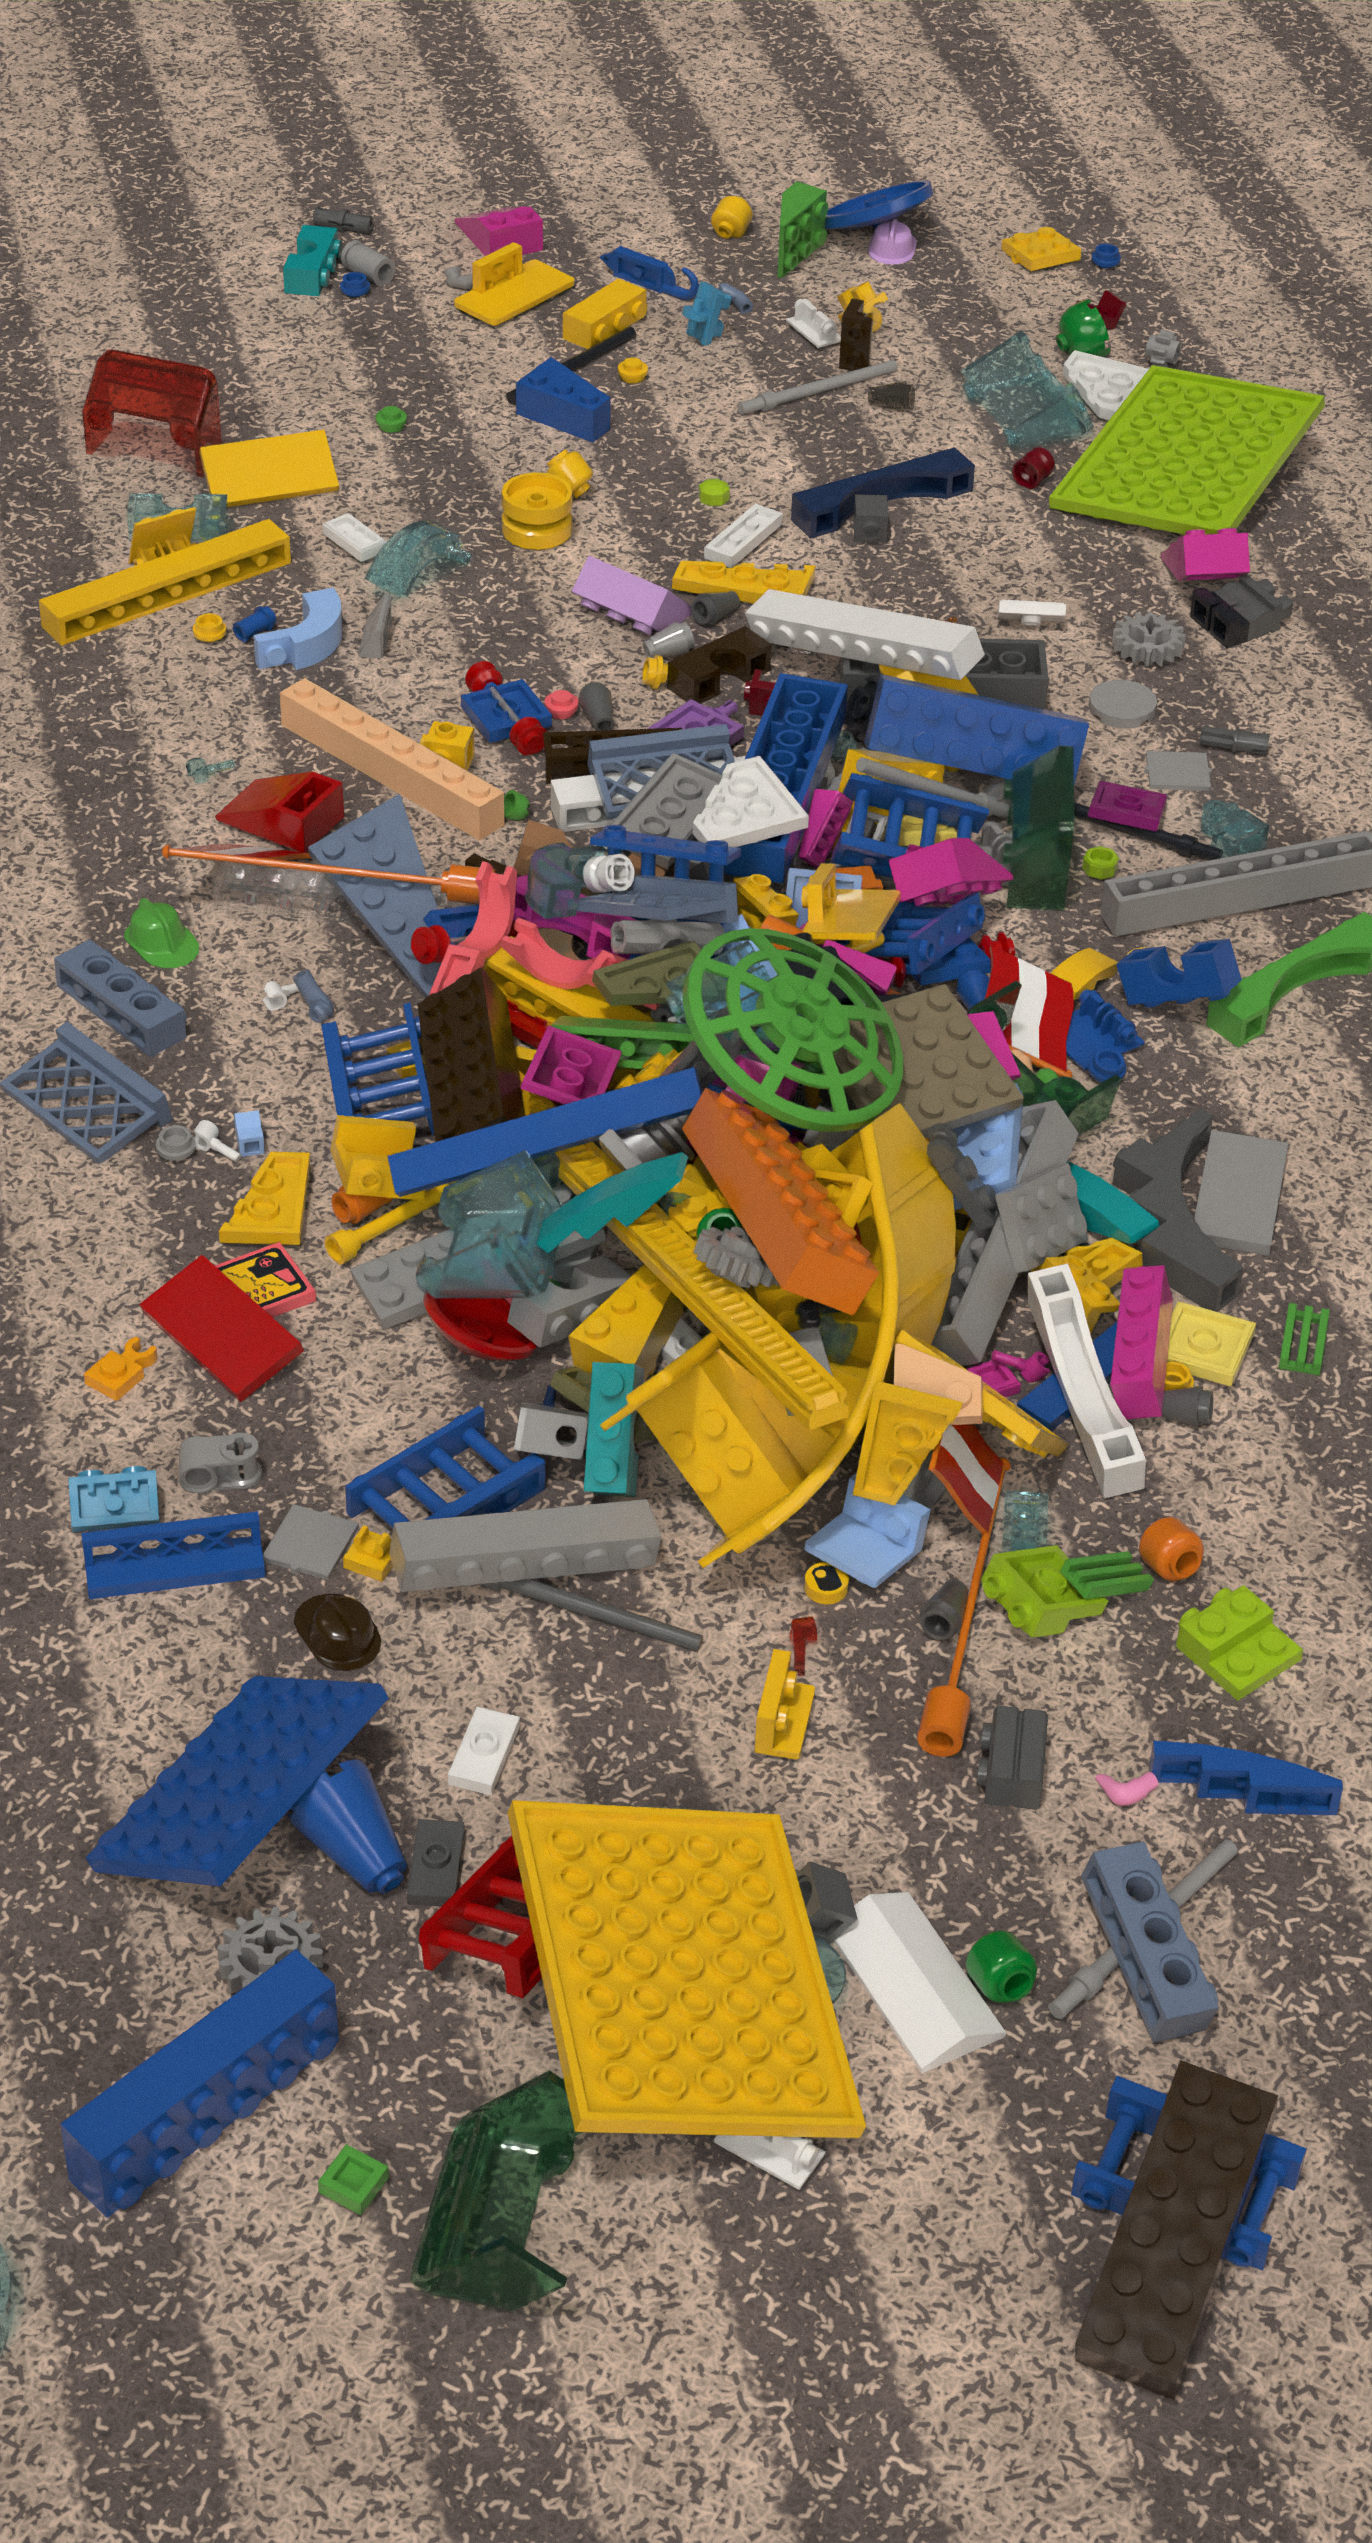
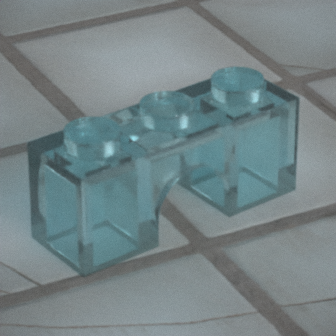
(210, 516)

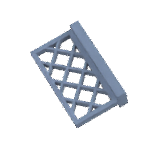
(652, 751)
(668, 900)
(103, 1069)

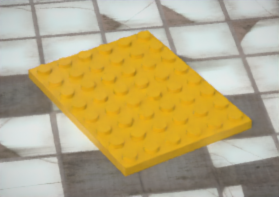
(682, 1973)

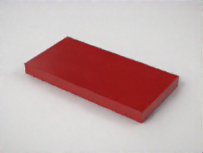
(221, 1328)

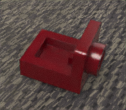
(1110, 308)
(758, 693)

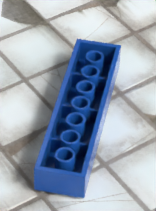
(796, 744)

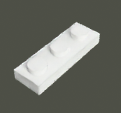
(743, 535)

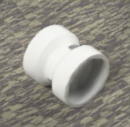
(608, 873)

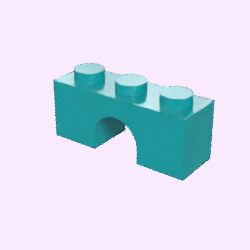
(315, 259)
(611, 1455)

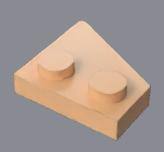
(937, 1377)

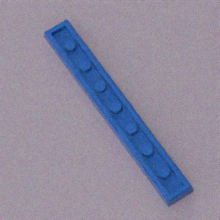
(546, 1131)

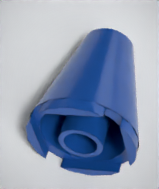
(351, 1826)

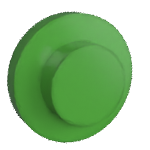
(391, 419)

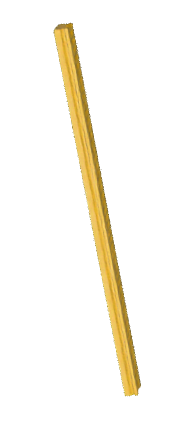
(716, 1301)

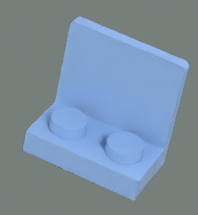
(871, 1537)

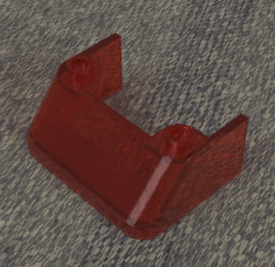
(157, 391)

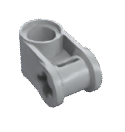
(215, 1463)

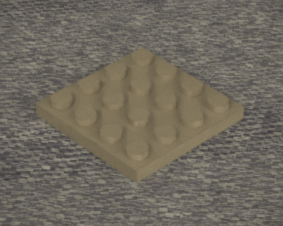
(946, 1064)

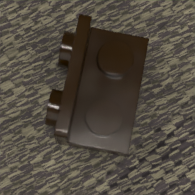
(855, 337)

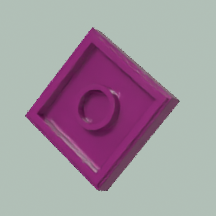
(1127, 805)

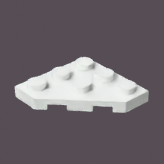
(1102, 381)
(748, 806)

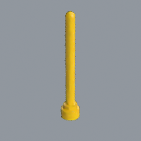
(345, 1244)

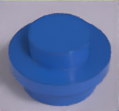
(1106, 256)
(354, 284)
(1106, 1064)

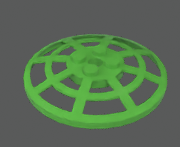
(807, 1038)

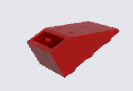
(287, 809)

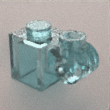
(1233, 829)

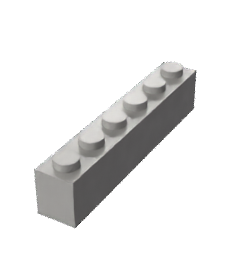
(524, 1545)

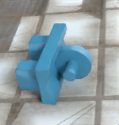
(704, 313)

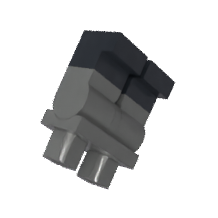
(1240, 610)

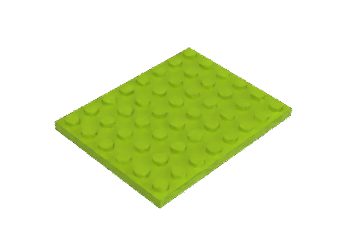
(1187, 452)

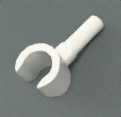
(278, 995)
(206, 1138)

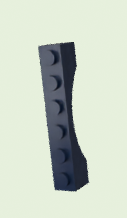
(934, 476)

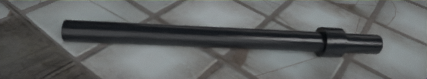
(590, 354)
(1185, 844)

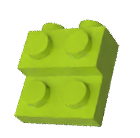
(1036, 1591)
(1236, 1641)

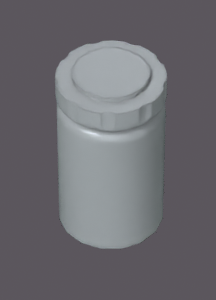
(363, 259)

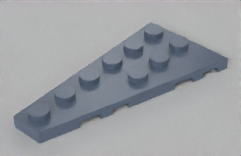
(389, 908)

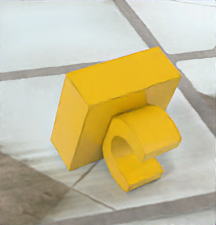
(369, 1554)

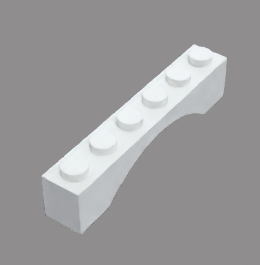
(1099, 1422)

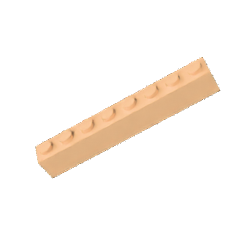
(392, 759)

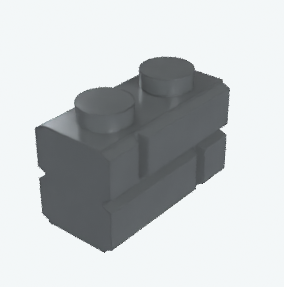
(1015, 1757)

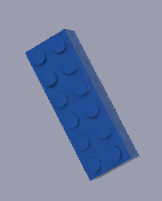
(966, 728)
(200, 2084)

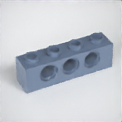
(120, 998)
(1166, 2008)

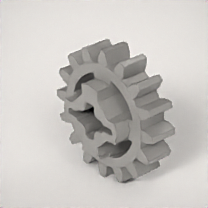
(1148, 638)
(733, 1257)
(264, 1943)

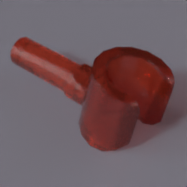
(802, 1632)

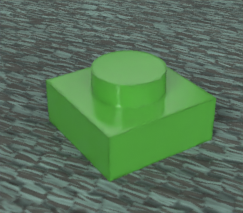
(353, 2179)

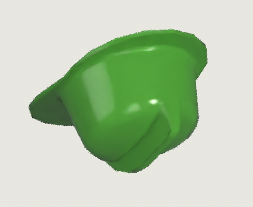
(160, 935)

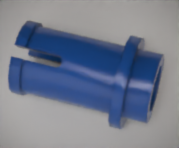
(260, 620)

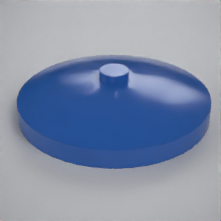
(878, 206)

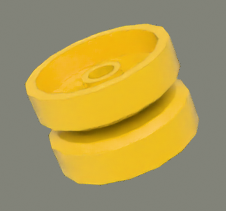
(537, 510)

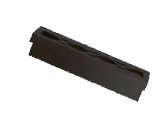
(573, 760)

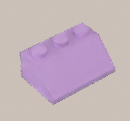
(628, 597)

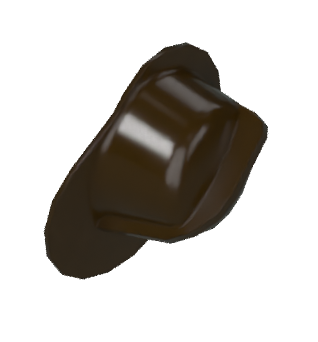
(338, 1631)

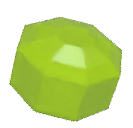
(714, 492)
(1100, 862)

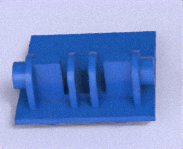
(1098, 1027)

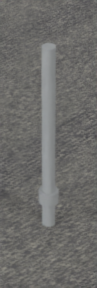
(769, 400)
(927, 785)
(1089, 1979)

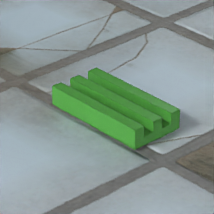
(1307, 1317)
(1101, 1570)

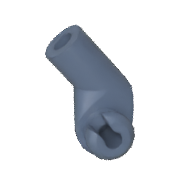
(739, 299)

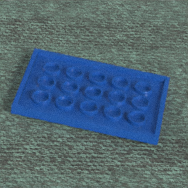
(236, 1780)

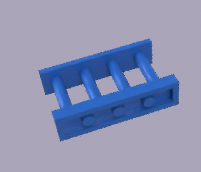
(856, 850)
(714, 852)
(928, 932)
(345, 1073)
(502, 1493)
(1138, 2109)

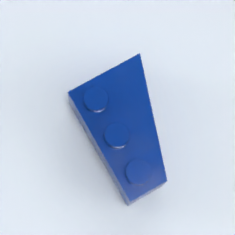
(563, 401)

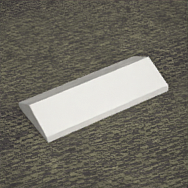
(916, 1981)

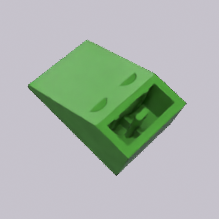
(800, 225)

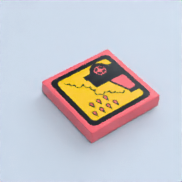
(270, 1279)

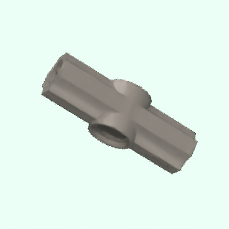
(656, 935)

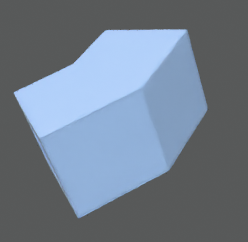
(249, 1133)

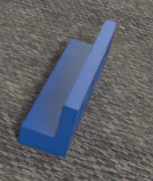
(173, 1562)

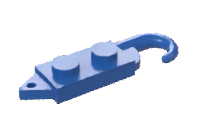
(649, 273)

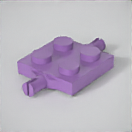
(697, 715)

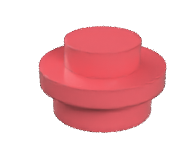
(561, 704)

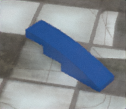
(1260, 1780)

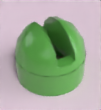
(515, 806)

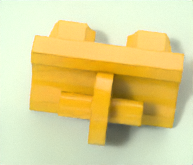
(866, 293)

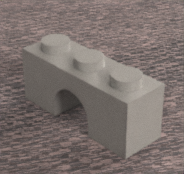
(560, 1310)

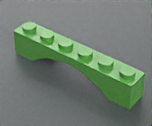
(1335, 953)

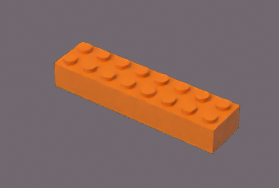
(780, 1202)

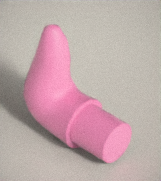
(1130, 1792)

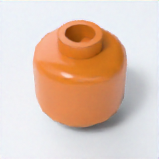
(1171, 1549)

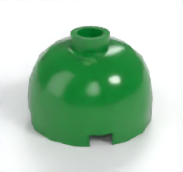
(1082, 330)

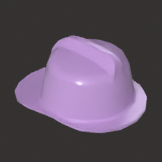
(892, 243)

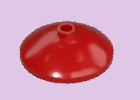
(479, 1327)

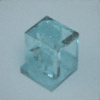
(1024, 1521)

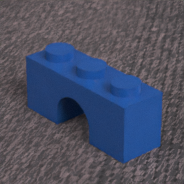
(1153, 979)

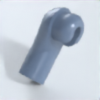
(318, 1002)

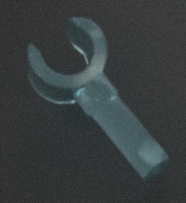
(200, 770)

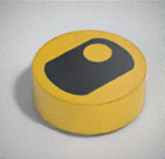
(826, 1583)

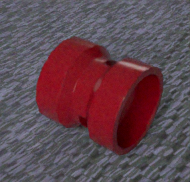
(1033, 467)

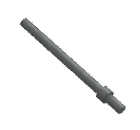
(602, 1612)

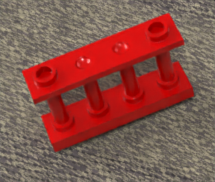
(475, 1905)

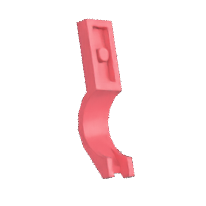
(492, 924)
(551, 967)

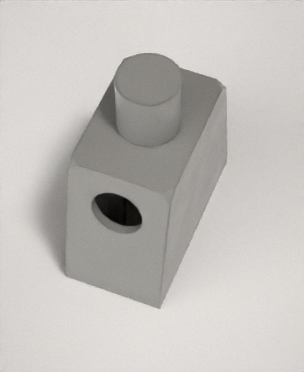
(539, 1428)

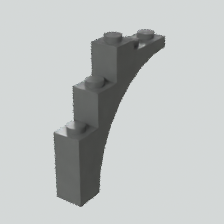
(1154, 1181)

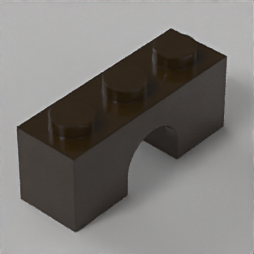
(735, 654)

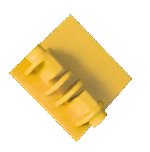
(161, 535)

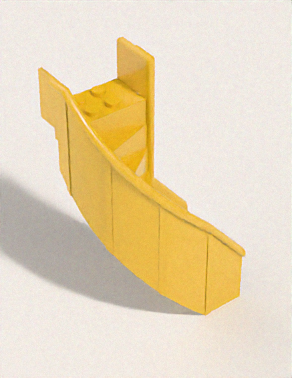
(732, 1432)

